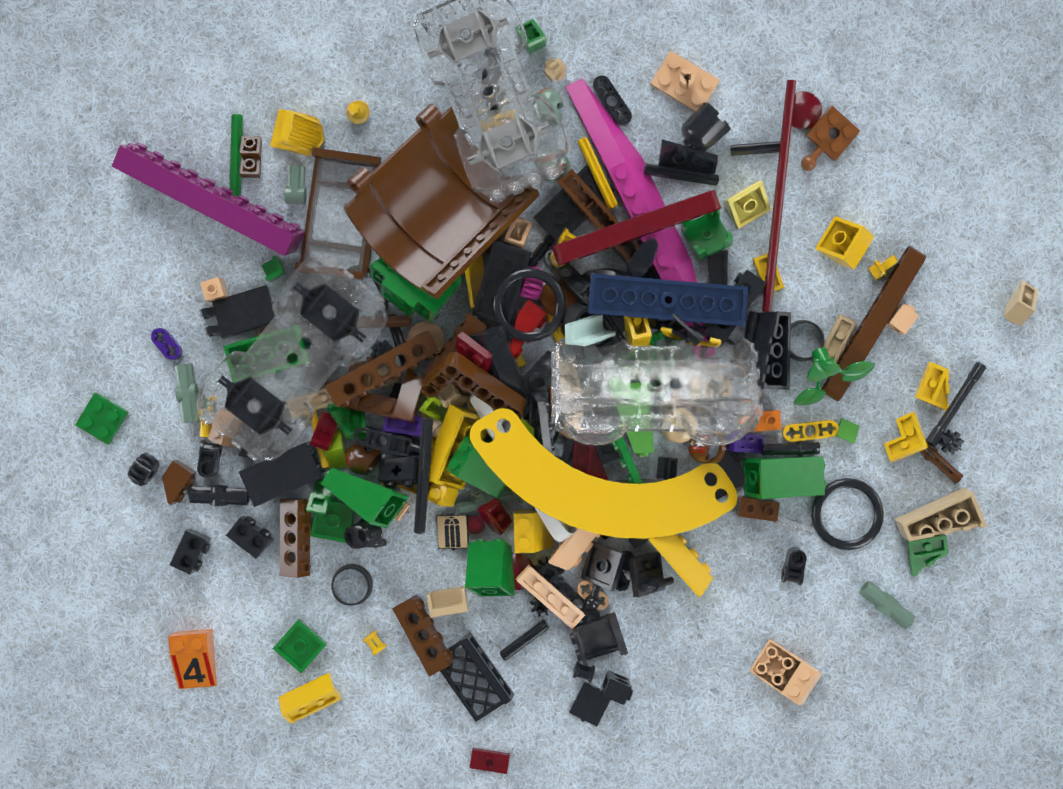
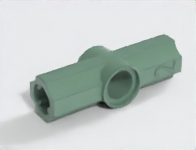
(186, 392)
(887, 604)

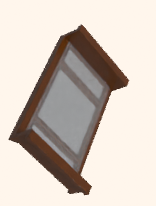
(327, 224)

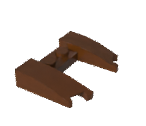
(401, 409)

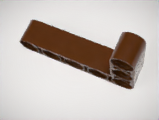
(475, 380)

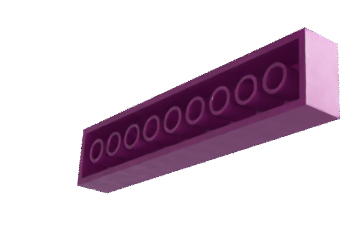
(208, 198)

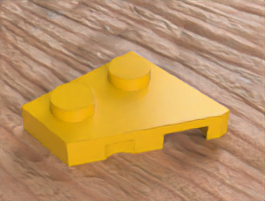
(934, 386)

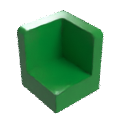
(274, 269)

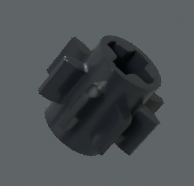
(380, 348)
(956, 442)
(540, 610)

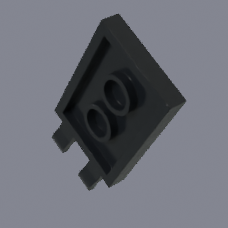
(240, 312)

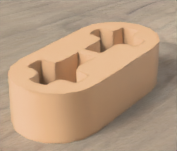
(585, 594)

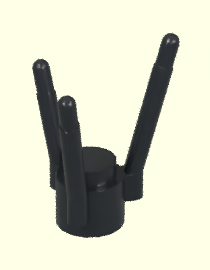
(692, 333)

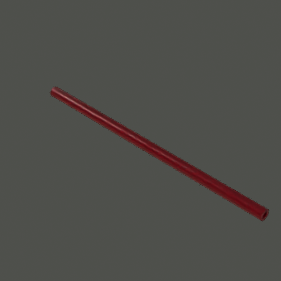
(779, 195)

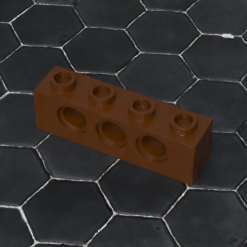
(294, 538)
(422, 645)

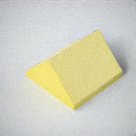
(748, 204)

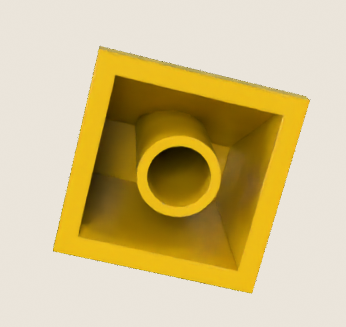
(530, 532)

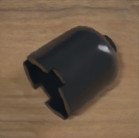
(704, 128)

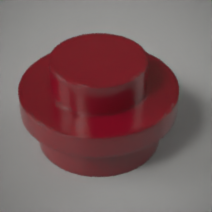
(476, 524)

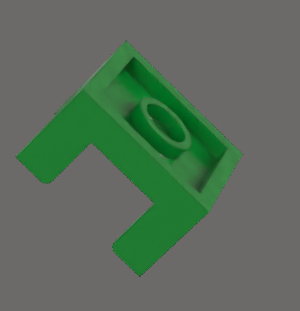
(706, 235)

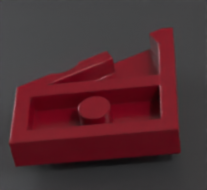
(473, 351)
(587, 460)

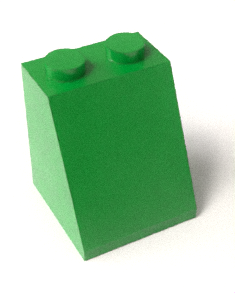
(472, 469)
(490, 568)

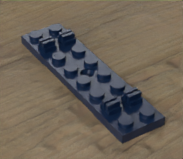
(647, 296)

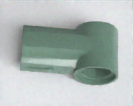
(295, 190)

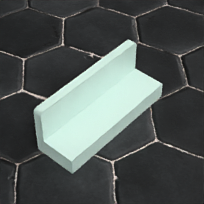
(586, 331)

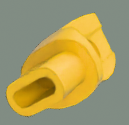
(878, 269)

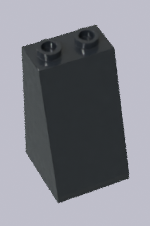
(279, 476)

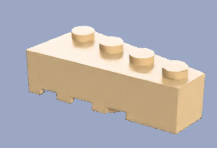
(943, 516)

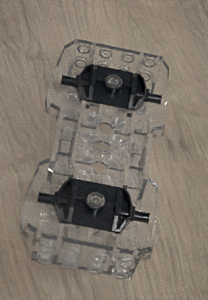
(270, 413)

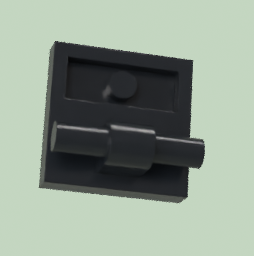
(647, 574)

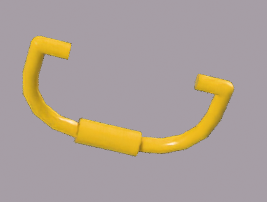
(713, 341)

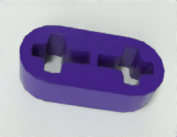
(169, 341)

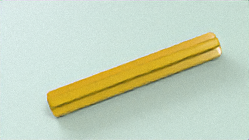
(597, 173)

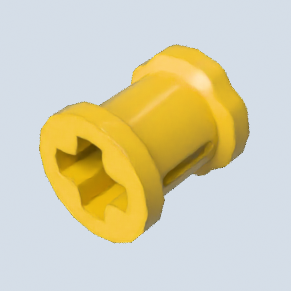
(380, 645)

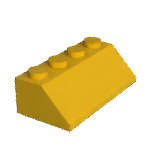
(453, 429)
(684, 561)

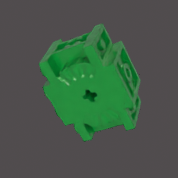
(405, 295)

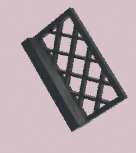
(488, 672)

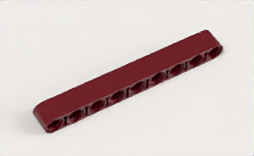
(636, 227)

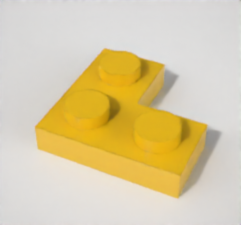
(911, 439)

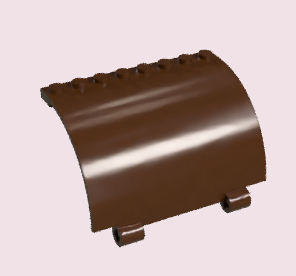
(423, 210)

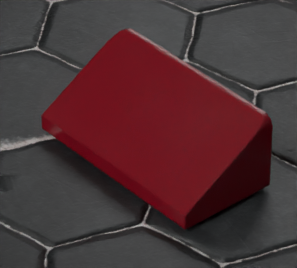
(495, 516)

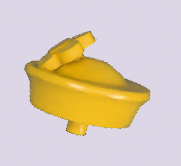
(358, 112)

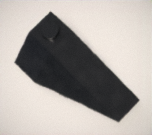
(503, 361)

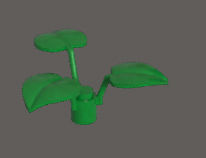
(823, 368)

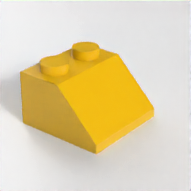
(845, 242)

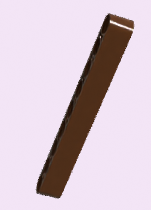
(876, 318)

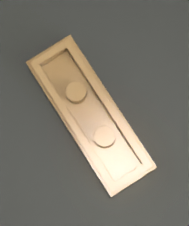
(839, 336)

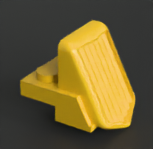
(297, 132)

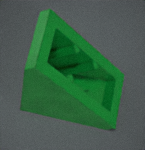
(535, 37)

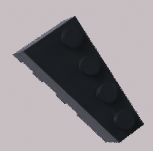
(773, 350)

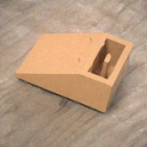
(786, 672)

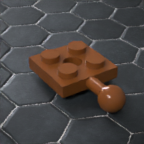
(820, 137)

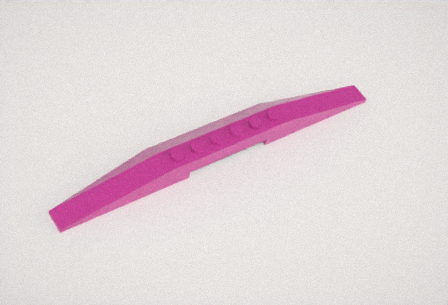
(633, 187)

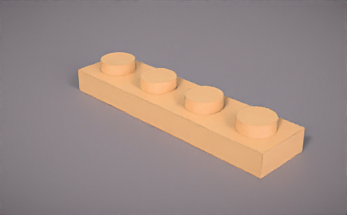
(550, 596)

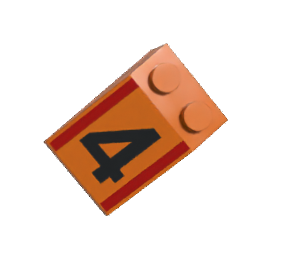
(193, 658)

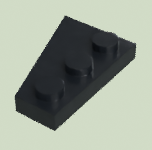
(686, 158)

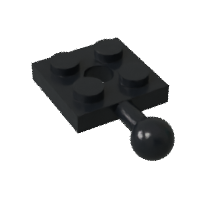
(593, 573)

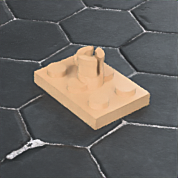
(684, 81)

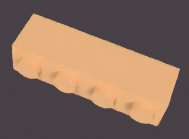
(569, 551)

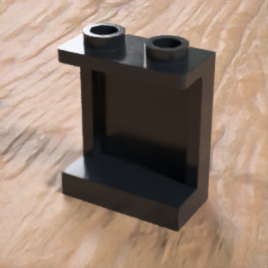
(598, 638)

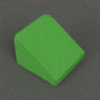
(847, 431)

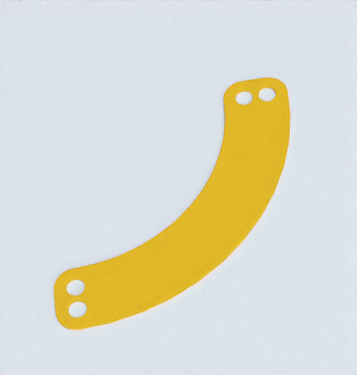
(595, 503)

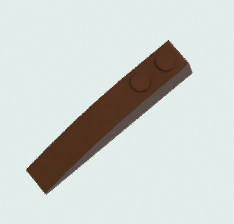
(594, 211)

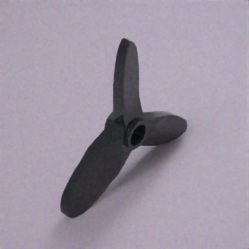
(637, 267)

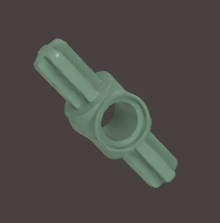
(481, 499)

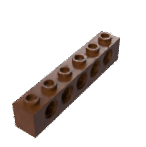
(423, 340)

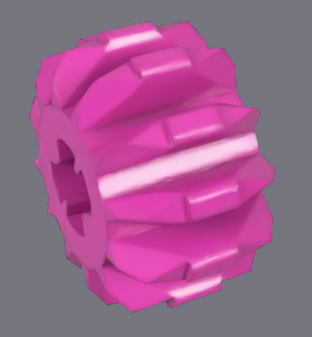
(531, 287)

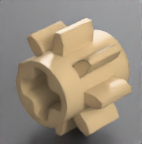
(555, 69)

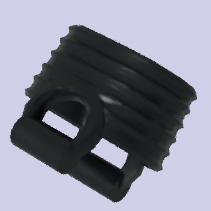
(364, 535)

